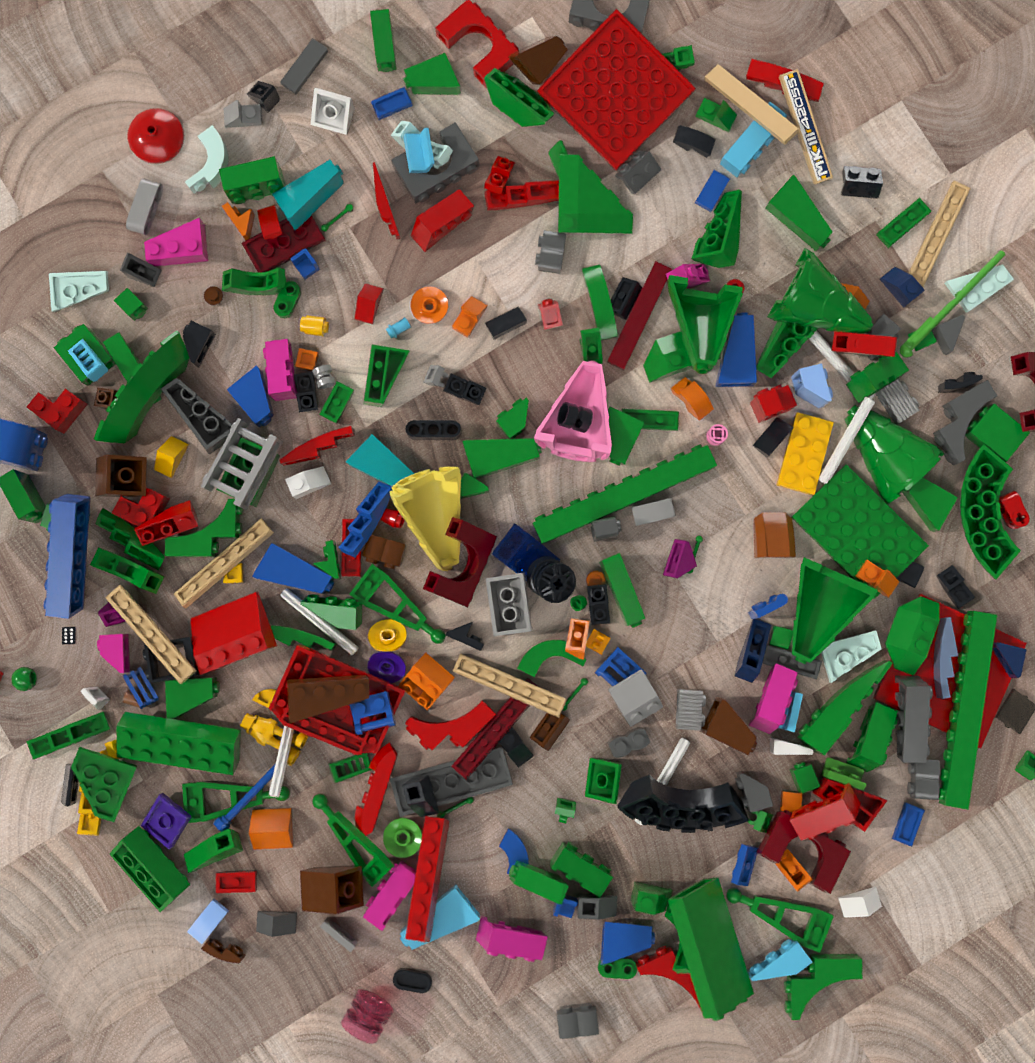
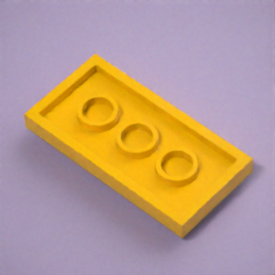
(804, 453)

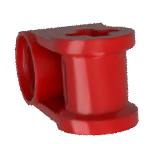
(1011, 508)

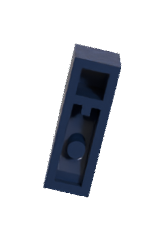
(753, 651)

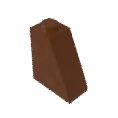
(539, 58)

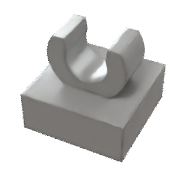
(434, 375)

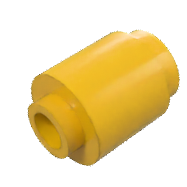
(314, 325)

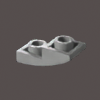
(653, 511)

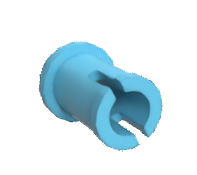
(397, 328)

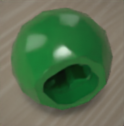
(24, 679)

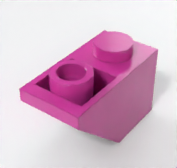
(696, 274)

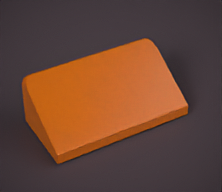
(577, 637)

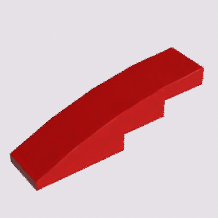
(769, 75)
(523, 195)
(311, 448)

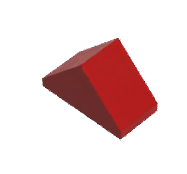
(368, 303)

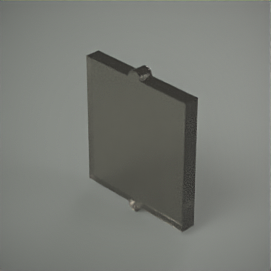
(1016, 711)

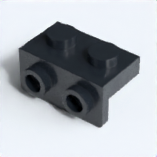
(861, 182)

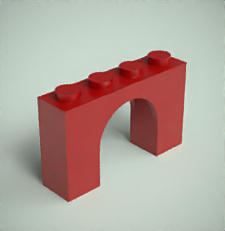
(470, 19)

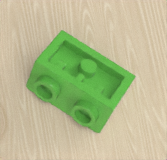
(843, 773)

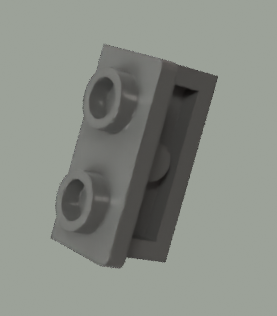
(638, 171)

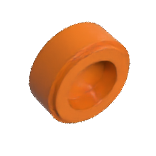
(595, 578)

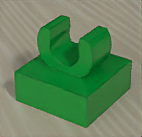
(565, 809)
(762, 821)

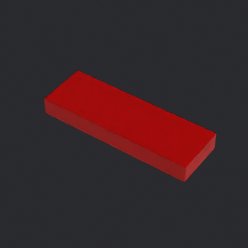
(350, 565)

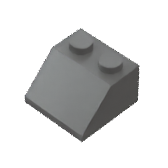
(635, 698)

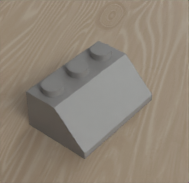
(508, 604)

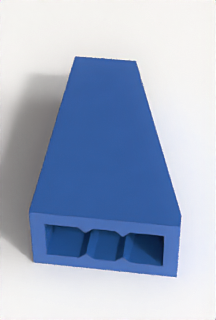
(739, 355)
(289, 570)

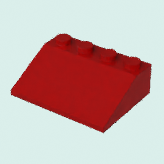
(231, 633)

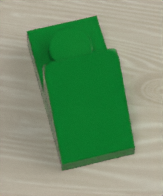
(717, 115)
(591, 345)
(332, 565)

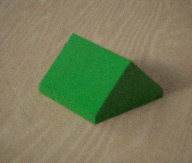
(603, 780)

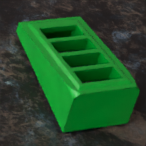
(332, 766)

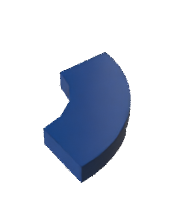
(514, 848)

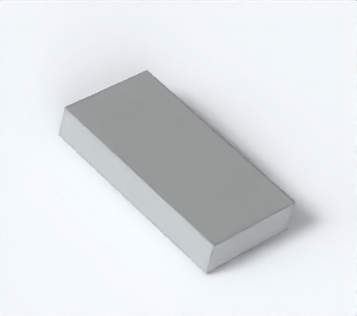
(339, 934)

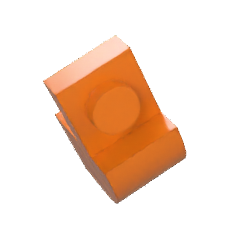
(693, 397)

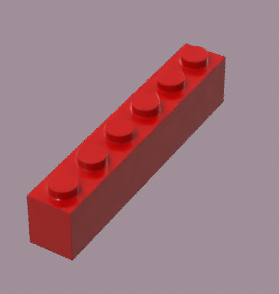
(427, 879)

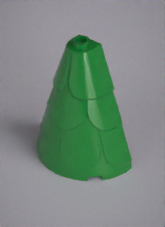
(820, 300)
(703, 320)
(893, 454)
(824, 608)

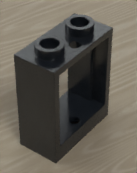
(152, 672)

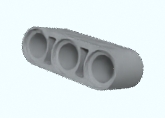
(144, 206)

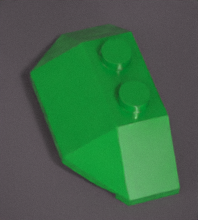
(517, 99)
(667, 358)
(912, 634)

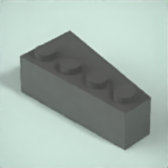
(203, 420)
(913, 719)

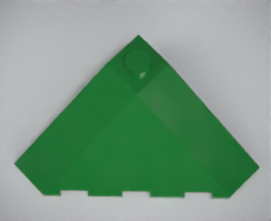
(586, 203)

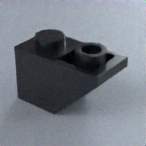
(420, 796)

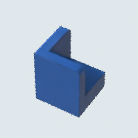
(305, 263)
(567, 907)

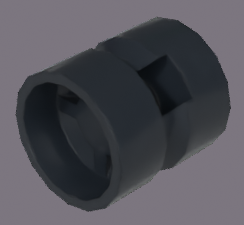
(574, 417)

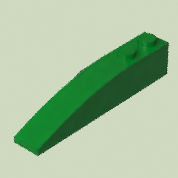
(781, 345)
(834, 716)

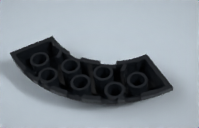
(682, 808)

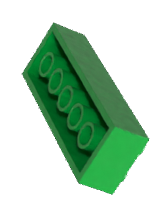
(178, 743)

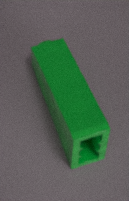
(798, 213)
(497, 455)
(622, 590)

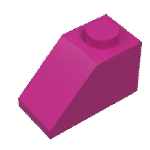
(115, 651)

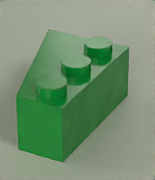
(382, 372)
(876, 376)
(874, 737)
(581, 868)

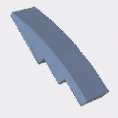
(944, 649)

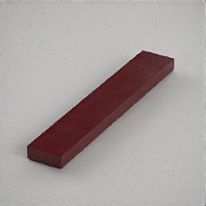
(639, 316)
(490, 736)

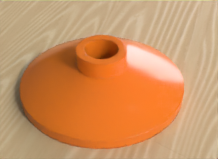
(427, 296)

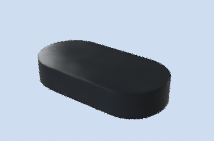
(412, 980)

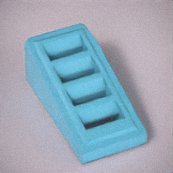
(96, 369)

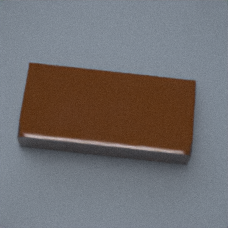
(549, 730)

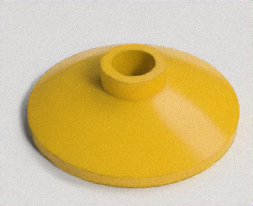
(387, 629)

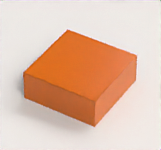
(306, 359)
(790, 801)

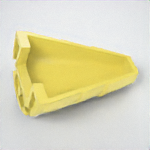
(427, 505)

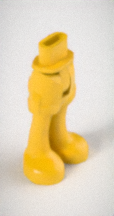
(264, 731)

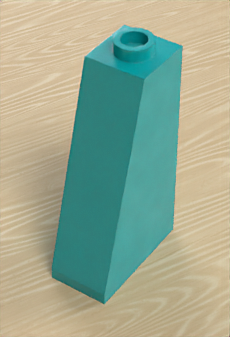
(308, 192)
(378, 462)

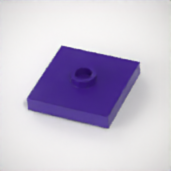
(166, 821)

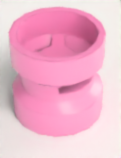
(714, 437)

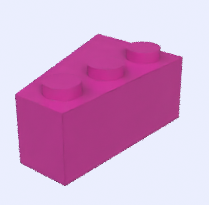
(178, 245)
(280, 369)
(774, 699)
(390, 895)
(511, 940)

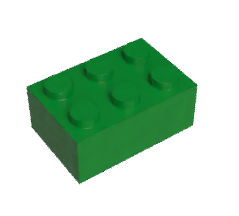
(252, 180)
(246, 466)

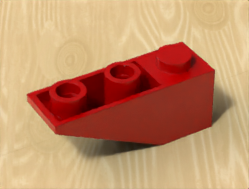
(864, 344)
(168, 523)

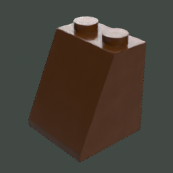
(120, 476)
(727, 727)
(331, 889)

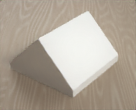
(331, 111)

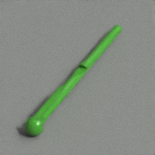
(930, 324)

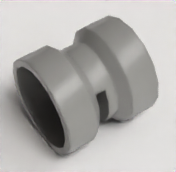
(324, 376)

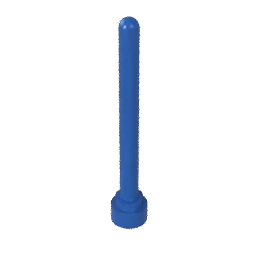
(223, 823)

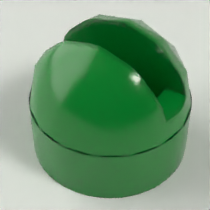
(578, 602)

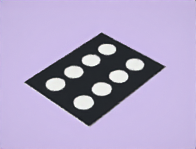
(68, 635)

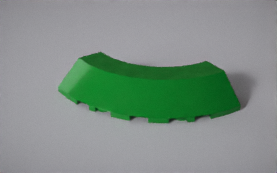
(142, 390)
(982, 511)

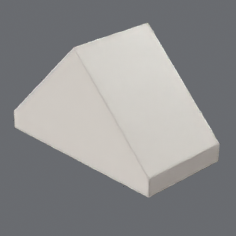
(860, 903)

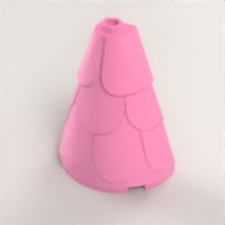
(587, 390)

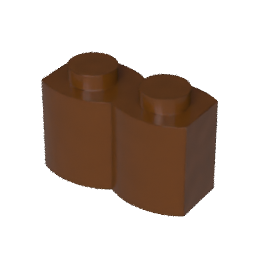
(384, 551)

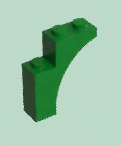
(204, 542)
(823, 972)

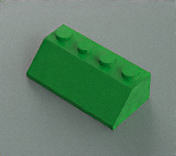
(149, 868)

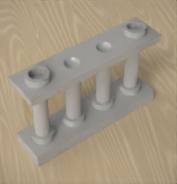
(260, 464)

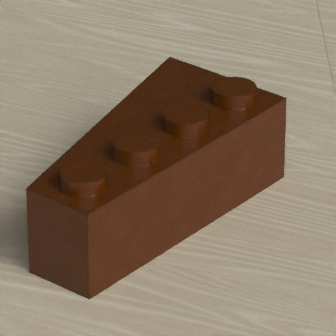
(320, 695)

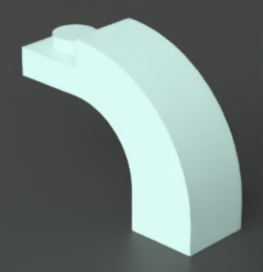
(440, 152)
(216, 160)

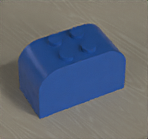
(21, 445)

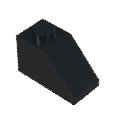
(197, 341)

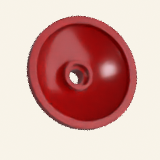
(162, 143)

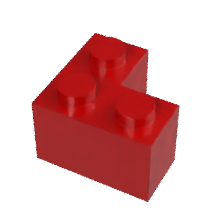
(772, 402)
(59, 413)
(141, 512)

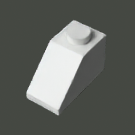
(307, 482)

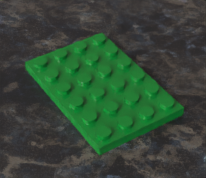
(858, 526)

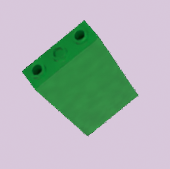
(711, 948)

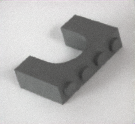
(585, 14)
(423, 185)

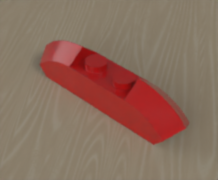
(383, 765)

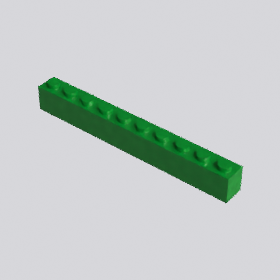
(624, 494)
(967, 709)

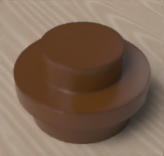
(213, 295)

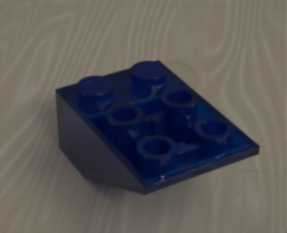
(520, 550)

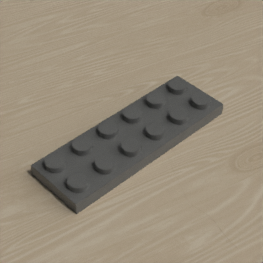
(451, 786)

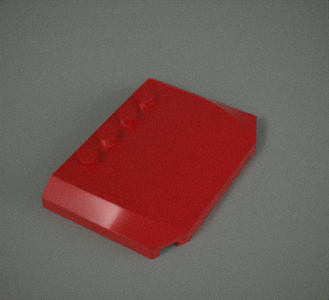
(337, 725)

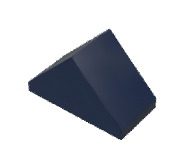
(1011, 658)

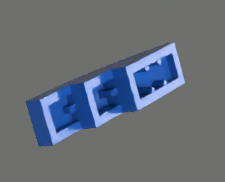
(368, 517)

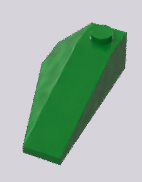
(721, 239)

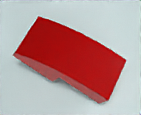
(499, 175)
(269, 222)

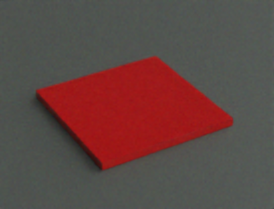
(616, 90)
(996, 686)

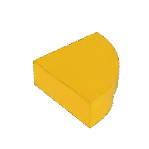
(234, 575)
(264, 697)

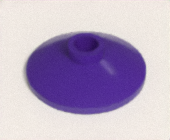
(390, 672)

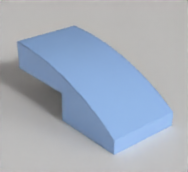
(208, 921)

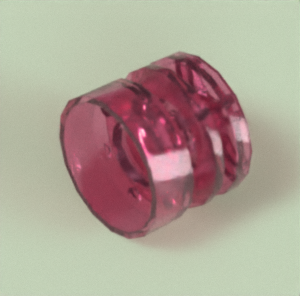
(367, 1016)

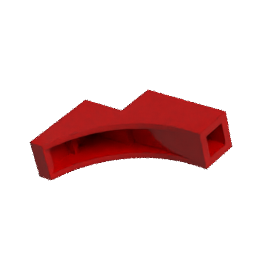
(460, 729)
(661, 965)

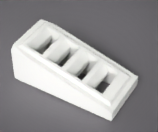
(95, 697)
(781, 747)

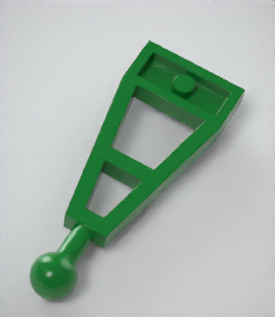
(368, 586)
(195, 802)
(378, 866)
(816, 927)

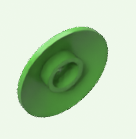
(397, 846)

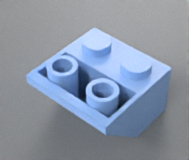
(812, 385)

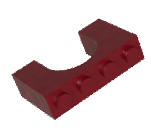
(1024, 365)
(478, 546)
(831, 854)

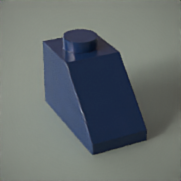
(902, 286)

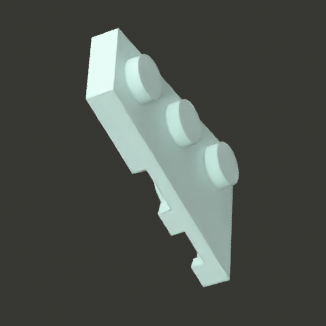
(990, 284)
(76, 287)
(849, 652)

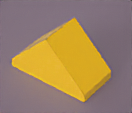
(169, 456)

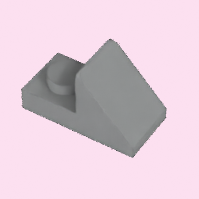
(242, 115)

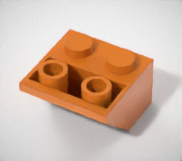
(426, 681)

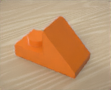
(242, 222)
(469, 316)
(877, 578)
(793, 871)

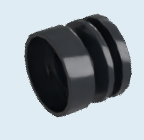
(542, 575)

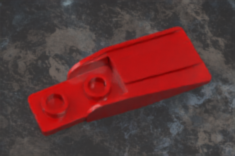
(383, 205)

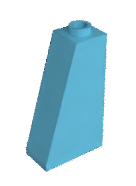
(451, 914)

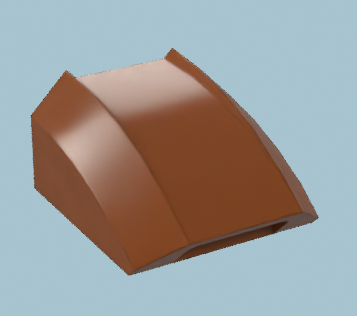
(774, 535)

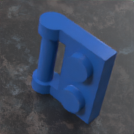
(763, 608)
(621, 664)
(373, 705)

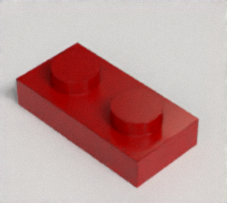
(236, 881)

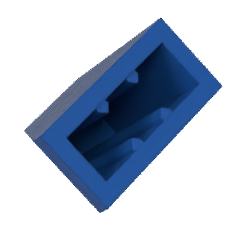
(253, 396)
(624, 940)

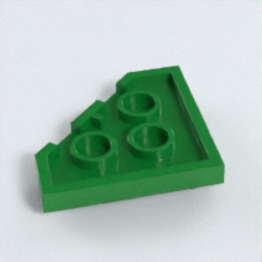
(103, 781)

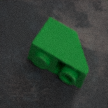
(514, 421)

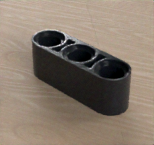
(425, 425)

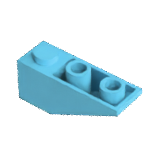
(784, 962)

